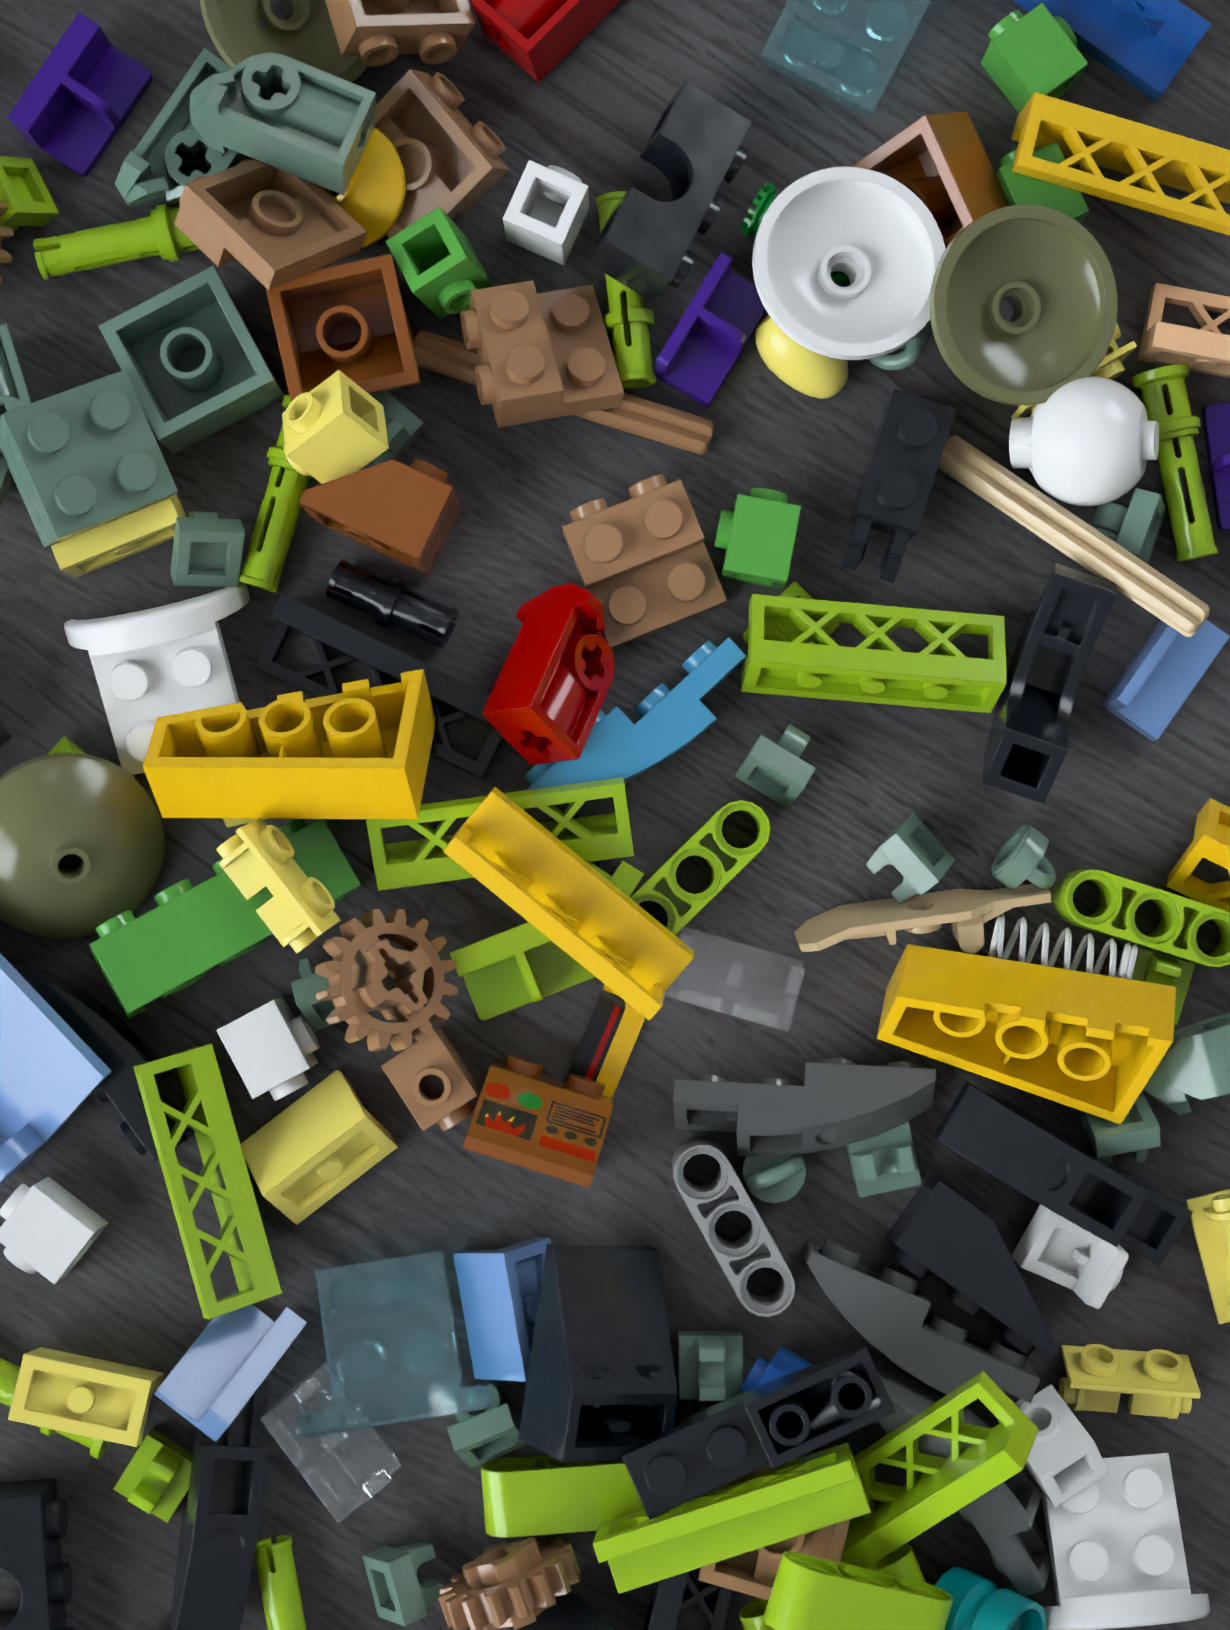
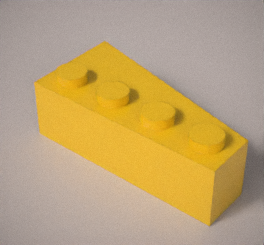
(298, 757)
(1032, 1025)

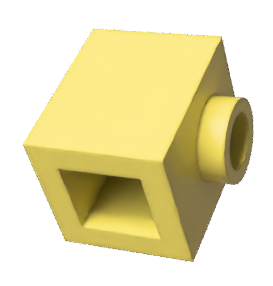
(333, 429)

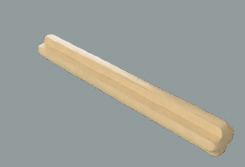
(1073, 537)

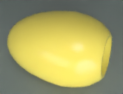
(797, 366)

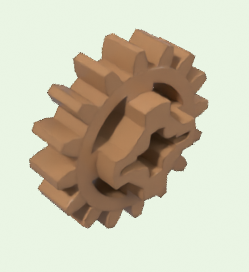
(410, 996)
(509, 1584)

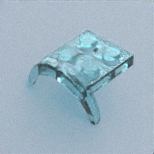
(844, 46)
(389, 1346)

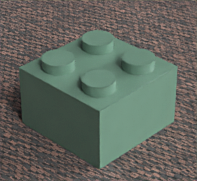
(192, 360)
(84, 458)

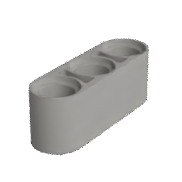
(743, 1255)

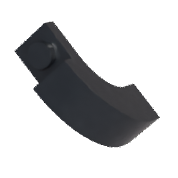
(1035, 707)

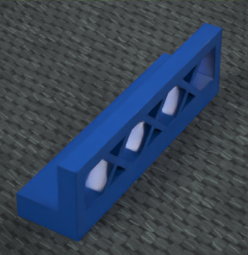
(1132, 38)

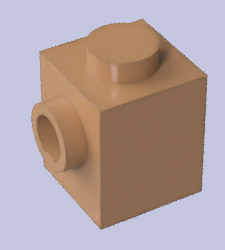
(433, 1082)

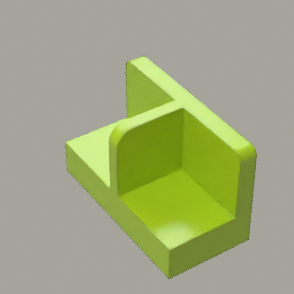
(515, 970)

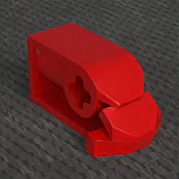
(539, 31)
(553, 676)

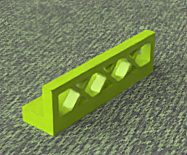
(872, 674)
(426, 863)
(222, 1175)
(945, 1482)
(733, 1519)

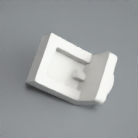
(1070, 1256)

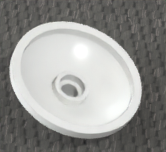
(856, 226)

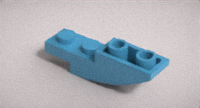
(666, 726)

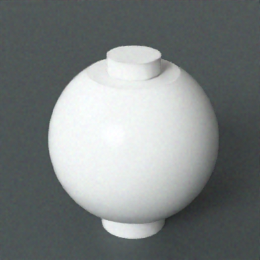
(1085, 442)

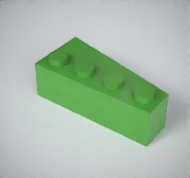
(204, 924)

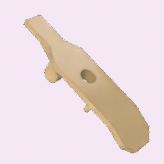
(919, 914)

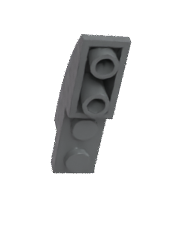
(831, 1110)
(892, 1319)
(1002, 1514)

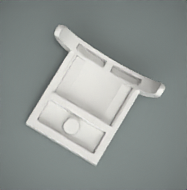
(159, 665)
(1120, 1551)

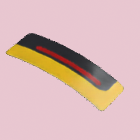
(607, 1041)

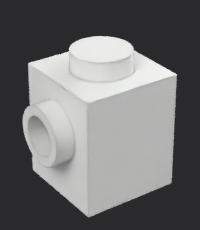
(546, 211)
(271, 1049)
(47, 1229)
(1063, 1453)

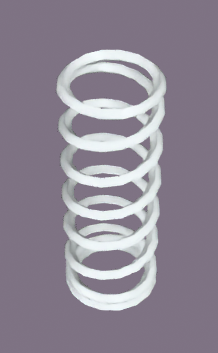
(1126, 964)

